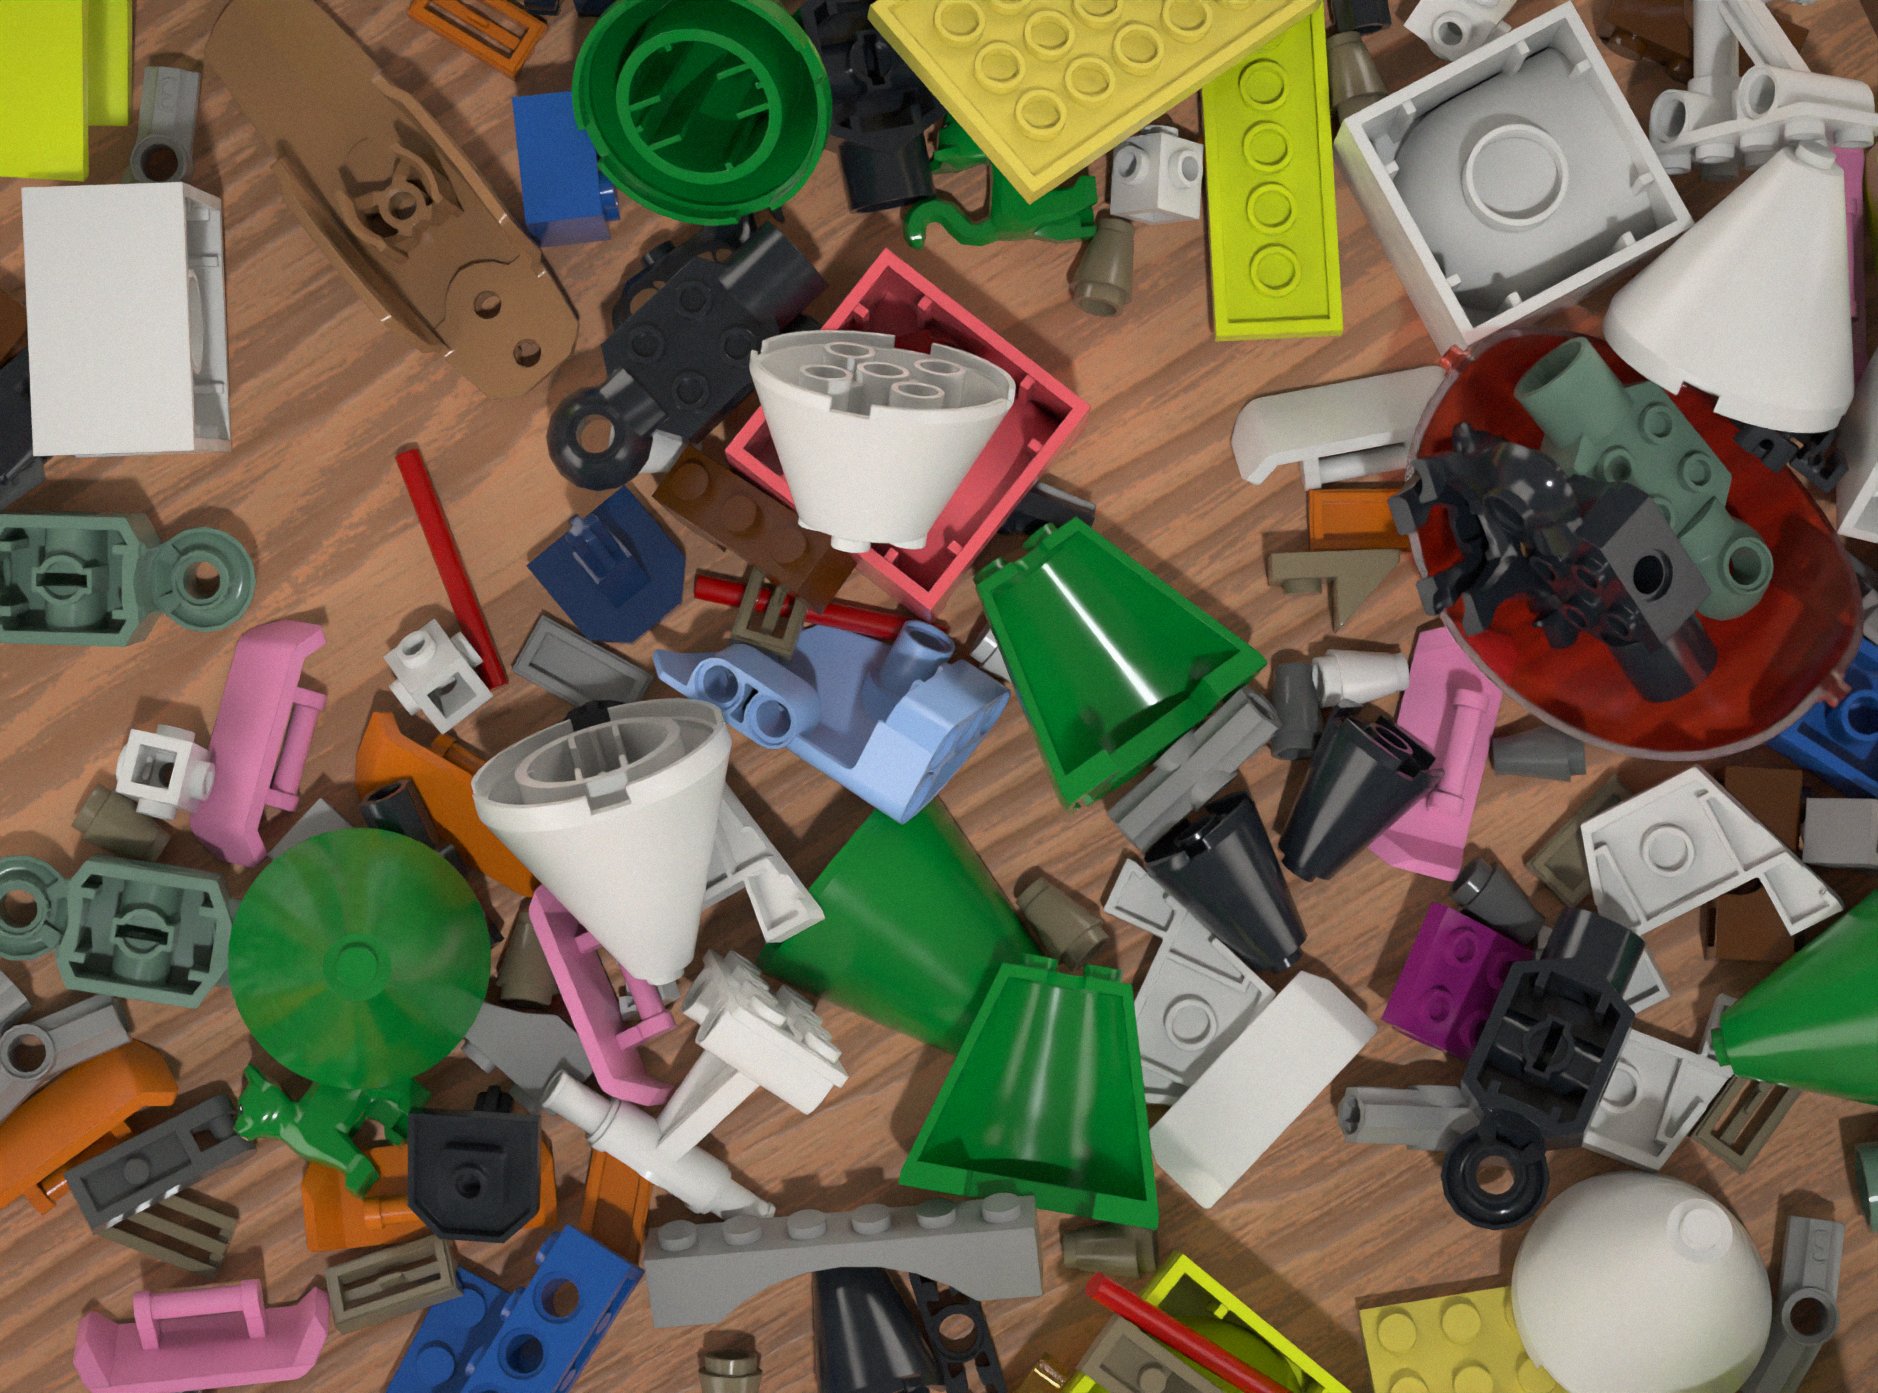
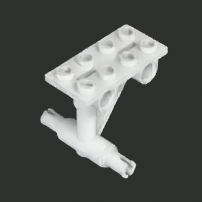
(1744, 121)
(748, 1042)

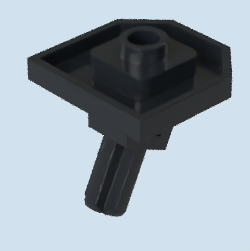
(474, 1169)

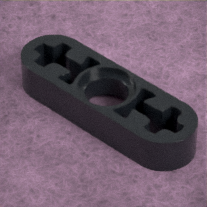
(989, 1373)

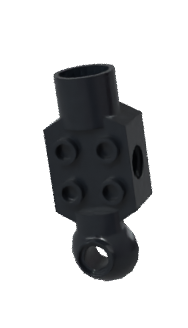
(876, 108)
(683, 358)
(1609, 566)
(1542, 1065)

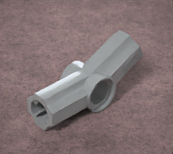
(165, 122)
(1195, 769)
(69, 1039)
(1416, 1116)
(1807, 1271)

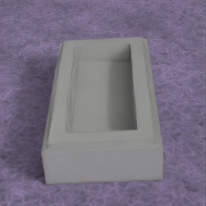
(578, 668)

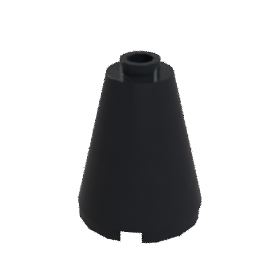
(1353, 791)
(1232, 882)
(868, 1336)

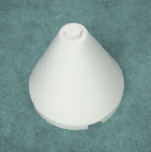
(1753, 300)
(618, 823)
(1641, 1289)

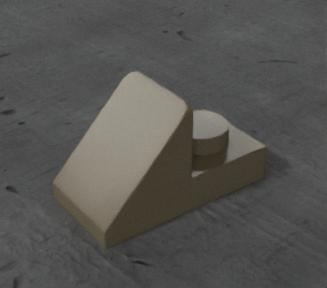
(1350, 573)
(1131, 1362)

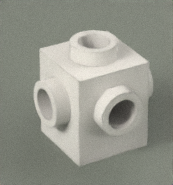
(1459, 26)
(1157, 177)
(437, 676)
(144, 766)

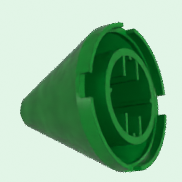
(703, 105)
(359, 958)
(1813, 1016)

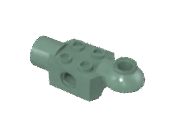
(1643, 439)
(111, 577)
(124, 926)

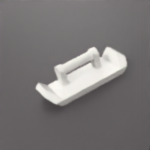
(1334, 422)
(1259, 1086)

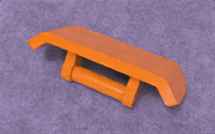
(444, 785)
(78, 1120)
(342, 1222)

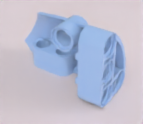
(855, 708)

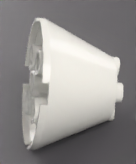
(875, 430)

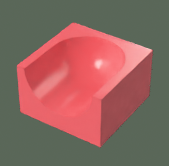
(1026, 443)

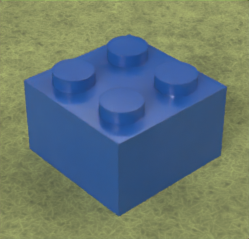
(561, 185)
(1841, 741)

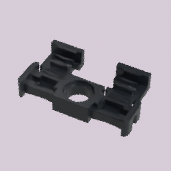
(1777, 450)

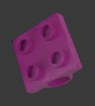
(1451, 982)

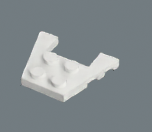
(1681, 849)
(747, 859)
(1193, 994)
(1653, 1092)

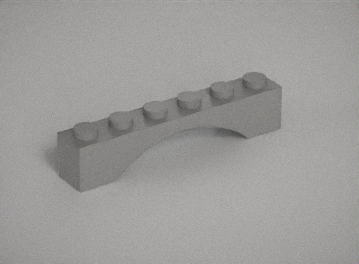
(518, 1043)
(974, 1246)

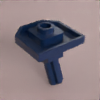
(613, 571)

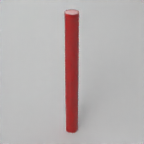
(450, 567)
(834, 616)
(1180, 1336)

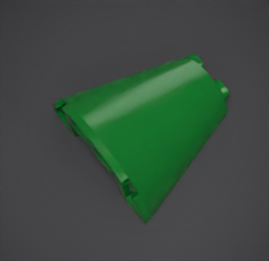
(1105, 658)
(905, 930)
(1046, 1100)

